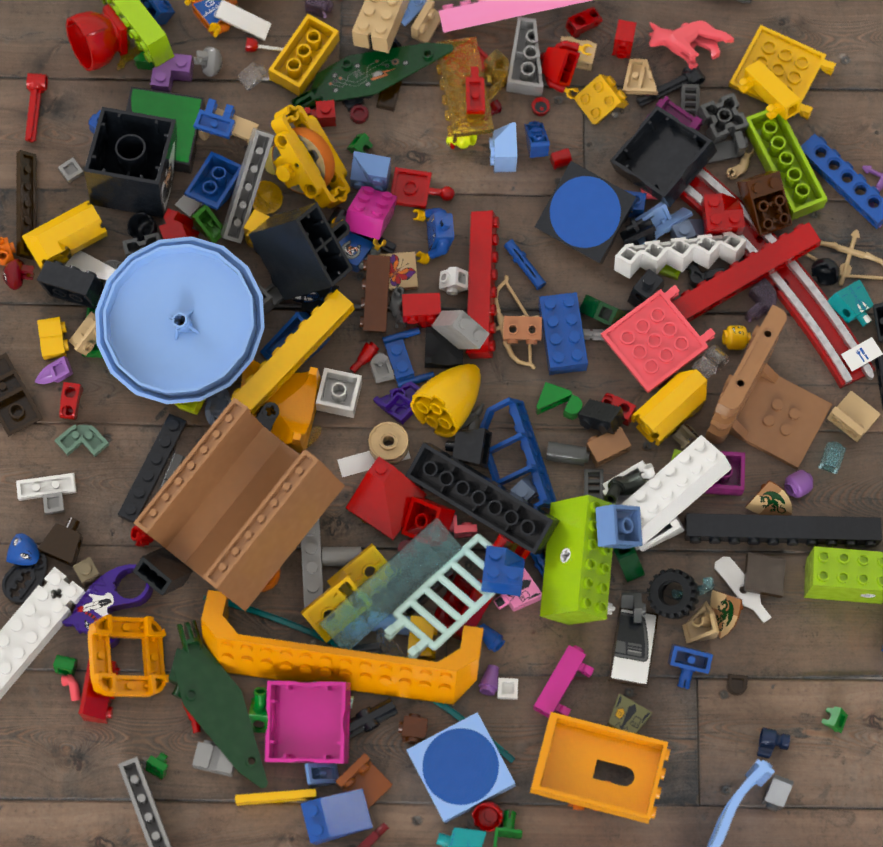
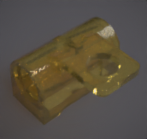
(496, 71)

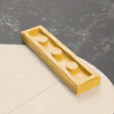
(275, 797)

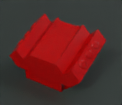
(177, 226)

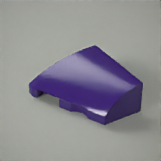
(398, 402)

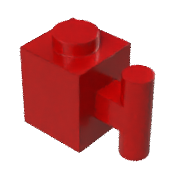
(324, 113)

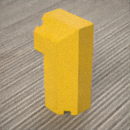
(65, 235)
(671, 406)

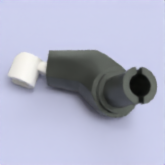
(628, 484)

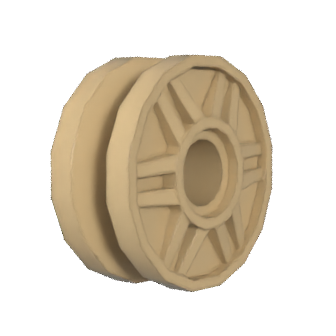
(388, 432)

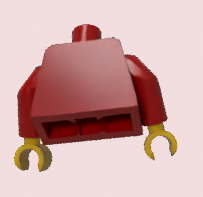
(560, 63)

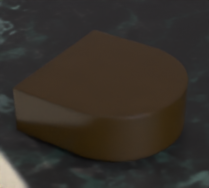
(737, 683)

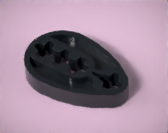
(16, 574)

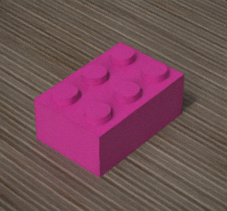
(370, 212)

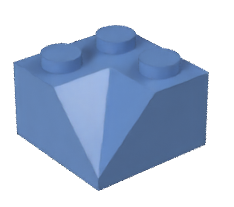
(370, 171)
(619, 526)

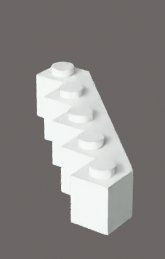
(679, 253)

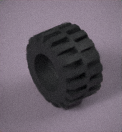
(657, 589)

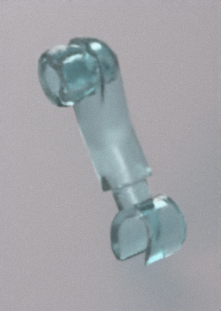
(706, 587)

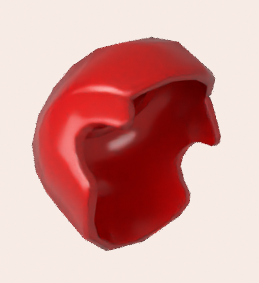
(487, 816)

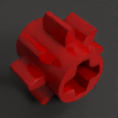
(140, 537)

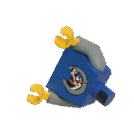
(357, 249)

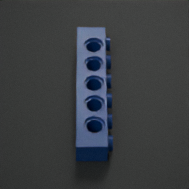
(834, 178)

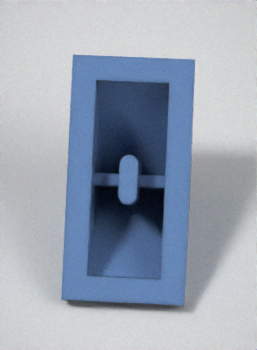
(321, 774)

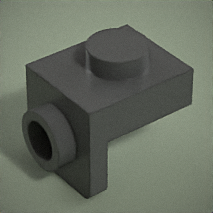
(633, 601)

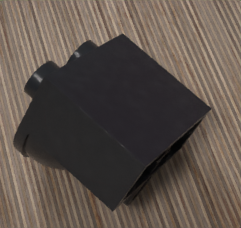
(302, 250)

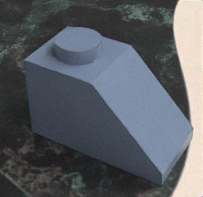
(689, 228)
(525, 488)

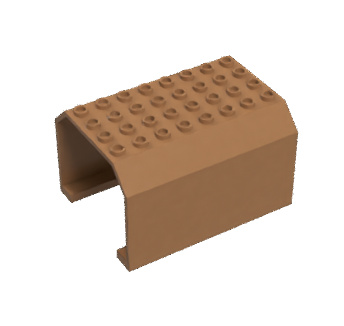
(239, 504)

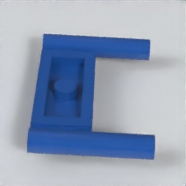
(400, 360)

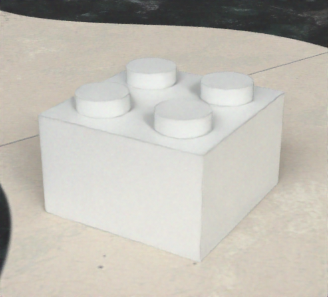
(338, 392)

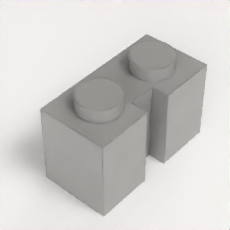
(211, 759)

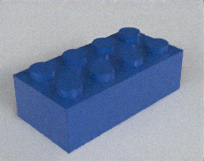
(563, 333)

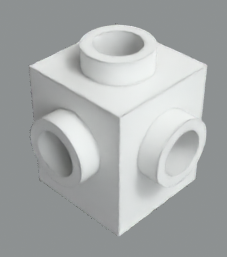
(453, 280)

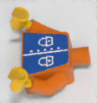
(205, 12)

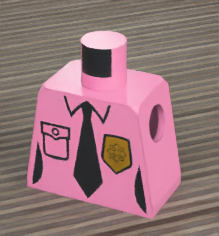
(529, 594)

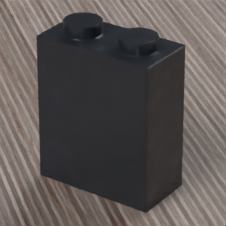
(162, 571)

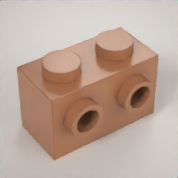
(522, 325)

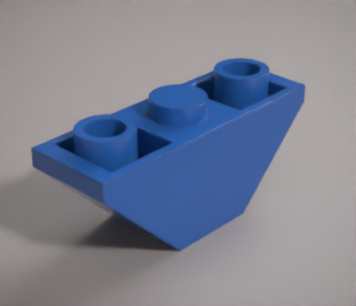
(536, 139)

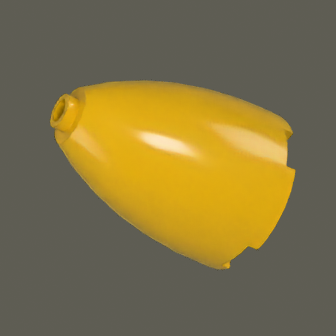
(447, 399)

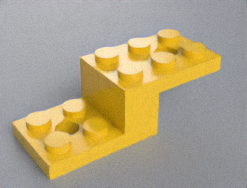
(342, 586)

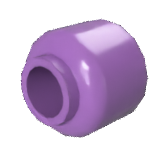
(798, 484)

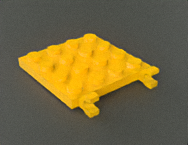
(788, 60)

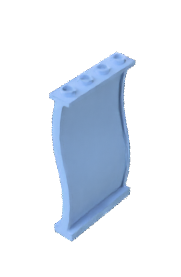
(756, 775)

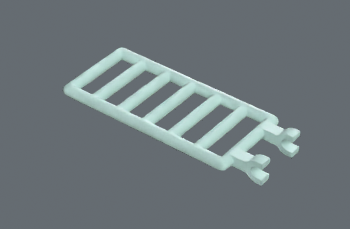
(392, 630)

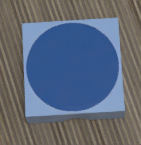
(461, 767)

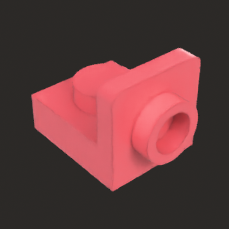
(464, 530)

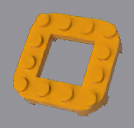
(152, 650)

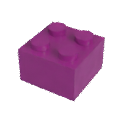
(733, 481)

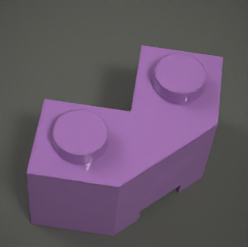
(176, 68)

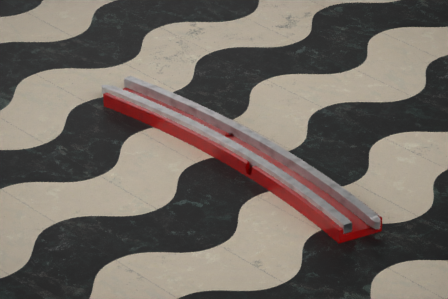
(794, 290)

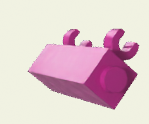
(560, 681)

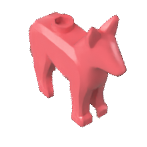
(687, 37)

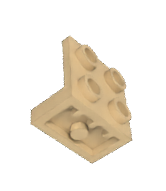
(853, 416)

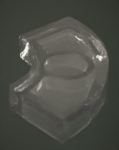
(389, 648)

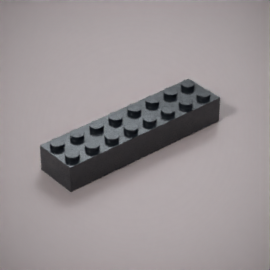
(482, 498)

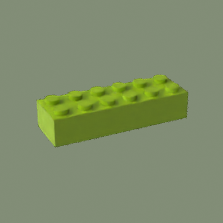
(143, 29)
(781, 152)

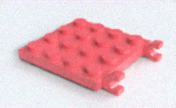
(656, 340)

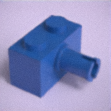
(689, 661)

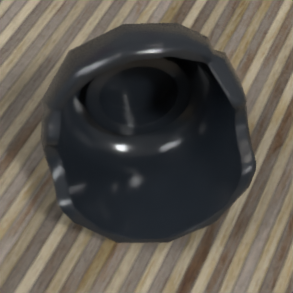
(141, 225)
(826, 271)

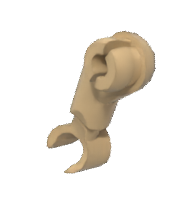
(738, 170)

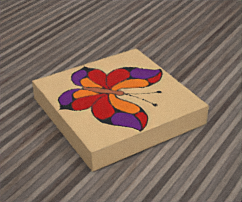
(402, 270)

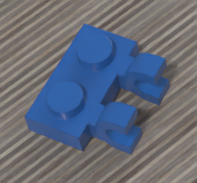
(214, 123)

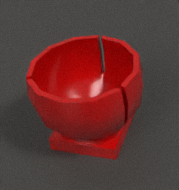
(96, 37)

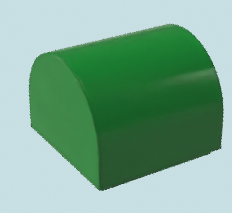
(572, 408)
(65, 665)

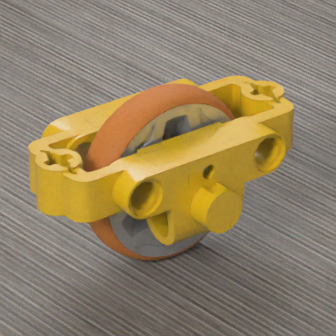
(307, 158)

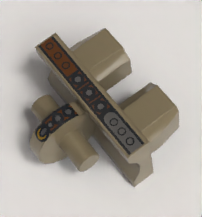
(685, 436)

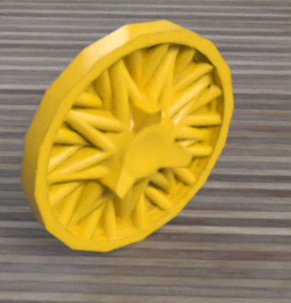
(268, 198)

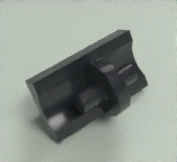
(637, 230)

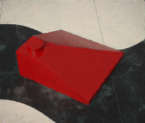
(384, 498)

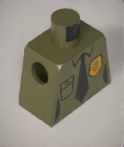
(628, 715)

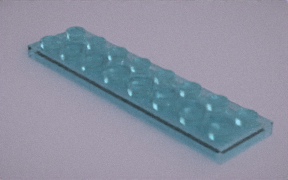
(390, 585)

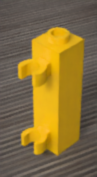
(771, 89)

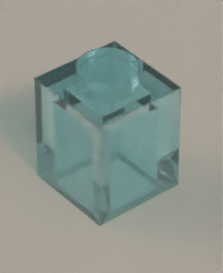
(832, 457)

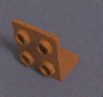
(366, 777)

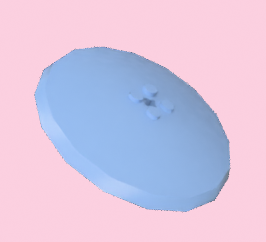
(171, 285)

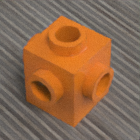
(6, 251)

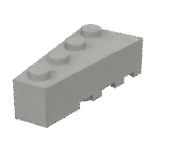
(525, 65)

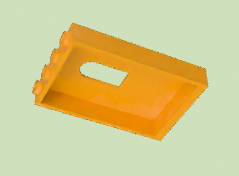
(570, 759)

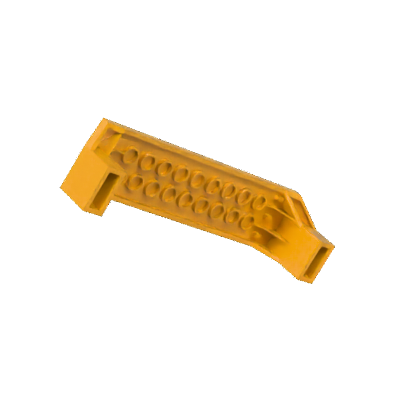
(366, 671)

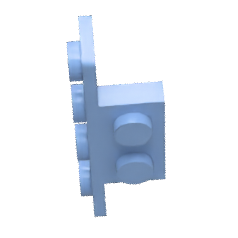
(662, 219)

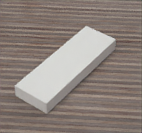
(242, 20)
(36, 487)

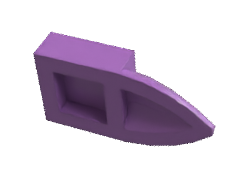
(55, 372)

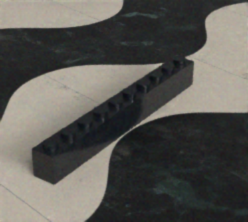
(782, 529)

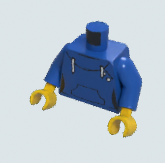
(439, 232)

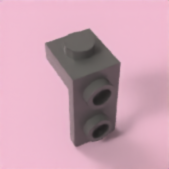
(730, 149)

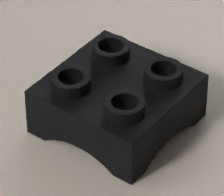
(440, 352)

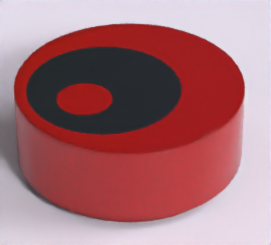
(540, 106)

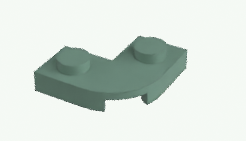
(79, 435)

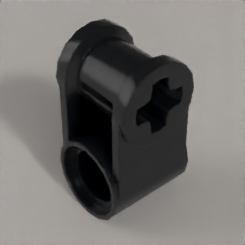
(264, 419)

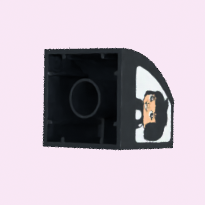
(132, 162)

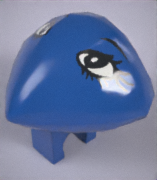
(22, 550)

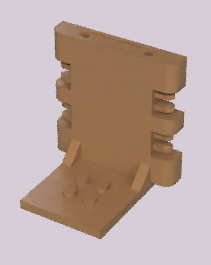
(765, 407)

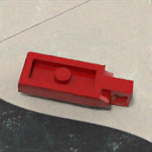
(475, 93)

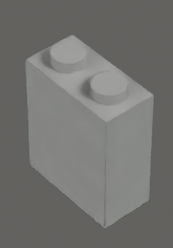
(460, 329)

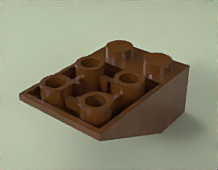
(765, 201)

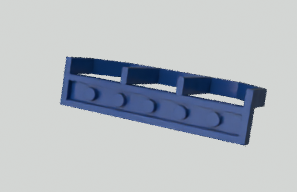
(528, 445)

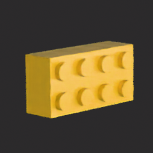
(304, 55)

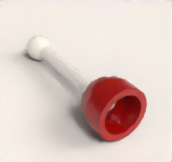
(252, 45)

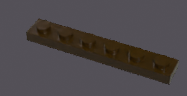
(25, 200)

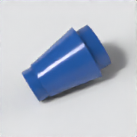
(491, 638)

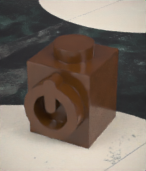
(413, 729)

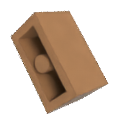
(608, 447)

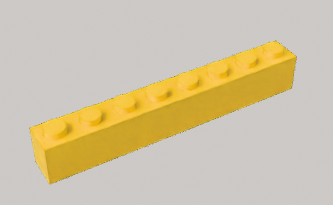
(294, 351)

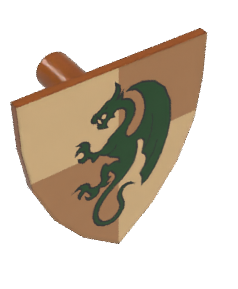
(770, 501)
(726, 611)

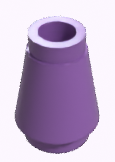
(489, 681)

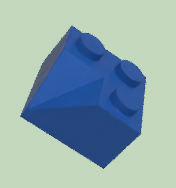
(502, 571)

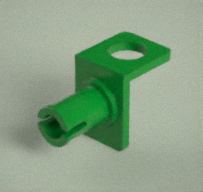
(258, 709)
(508, 829)

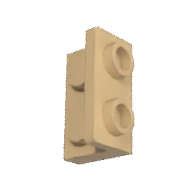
(426, 23)
(85, 335)

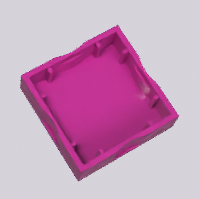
(308, 722)

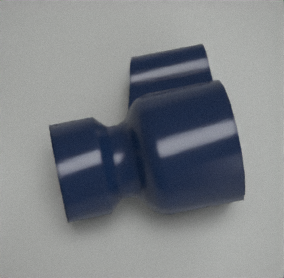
(769, 740)

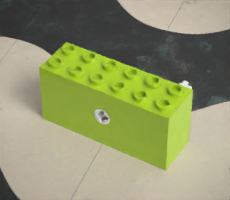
(575, 567)
(844, 575)

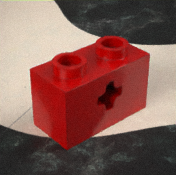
(624, 39)

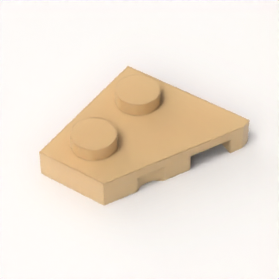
(639, 78)

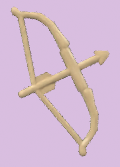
(845, 268)
(500, 319)

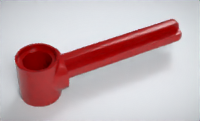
(36, 85)

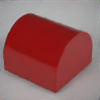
(560, 158)

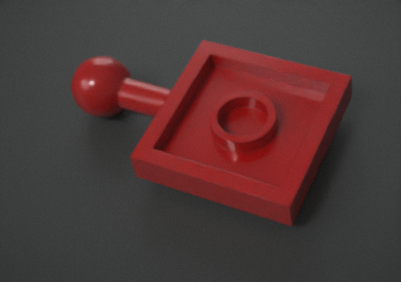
(414, 187)

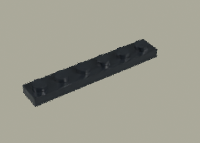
(152, 468)

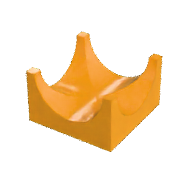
(296, 406)

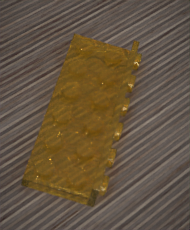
(453, 72)

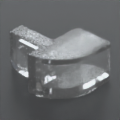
(711, 361)

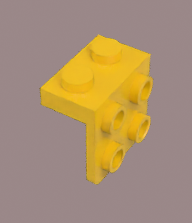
(600, 98)

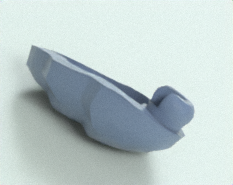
(216, 405)

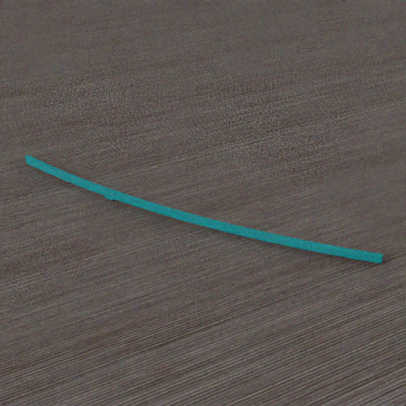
(308, 631)

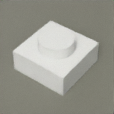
(507, 688)

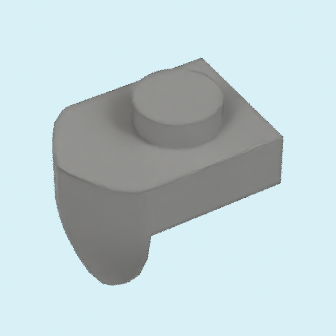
(381, 368)

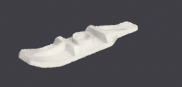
(735, 579)

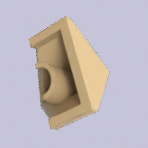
(701, 625)

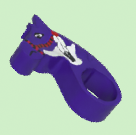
(104, 599)

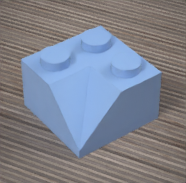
(504, 149)

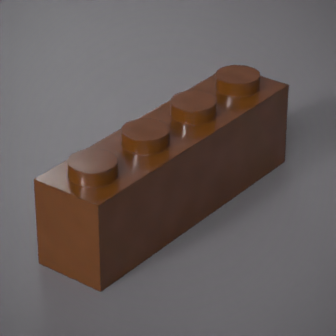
(376, 293)

